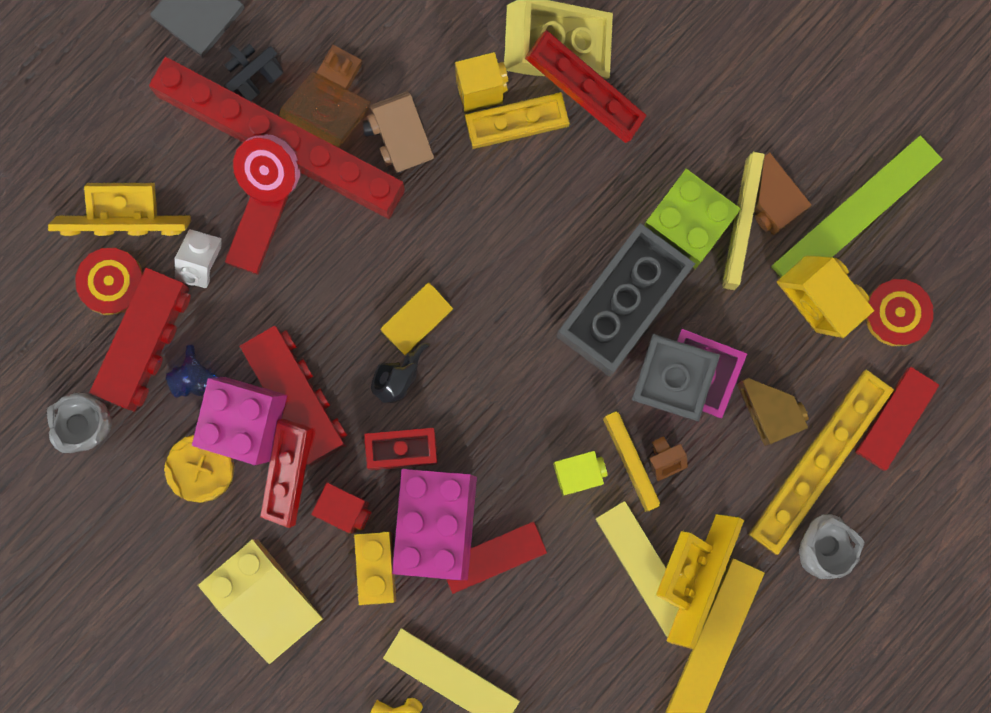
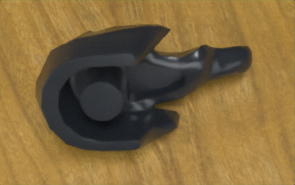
(392, 381)

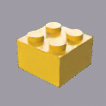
(826, 295)

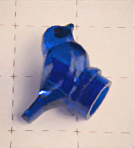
(190, 377)

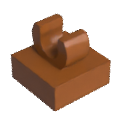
(340, 67)
(666, 459)

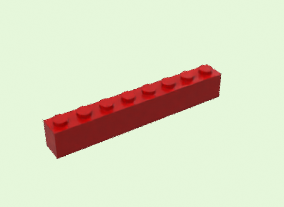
(246, 119)

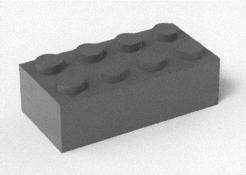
(625, 299)

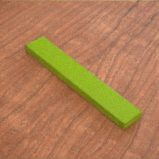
(863, 205)

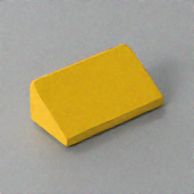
(416, 319)

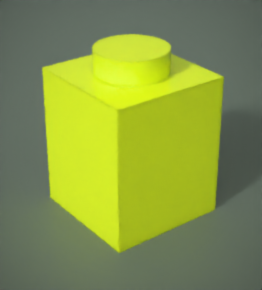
(580, 473)

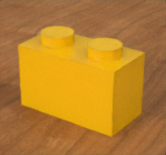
(481, 82)
(375, 568)

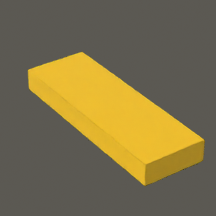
(517, 120)
(631, 461)

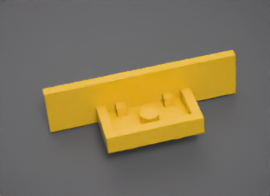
(120, 208)
(695, 576)

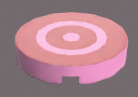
(266, 168)

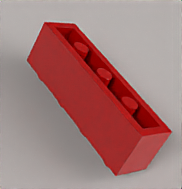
(140, 340)
(279, 371)

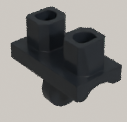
(264, 63)

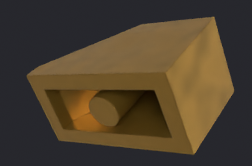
(773, 411)

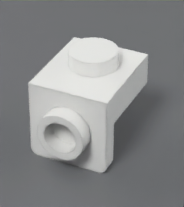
(196, 258)

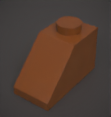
(777, 198)

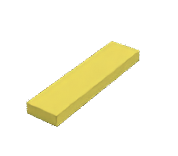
(743, 221)
(638, 560)
(448, 676)

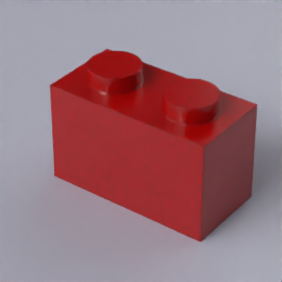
(401, 449)
(342, 509)

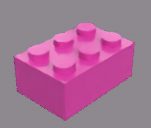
(434, 524)

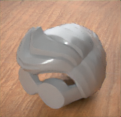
(79, 423)
(827, 548)

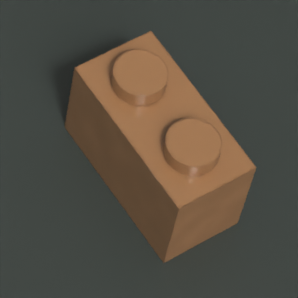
(401, 132)

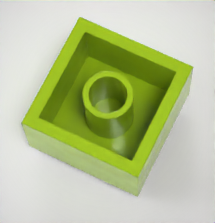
(692, 217)

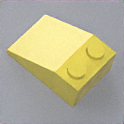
(579, 28)
(260, 601)

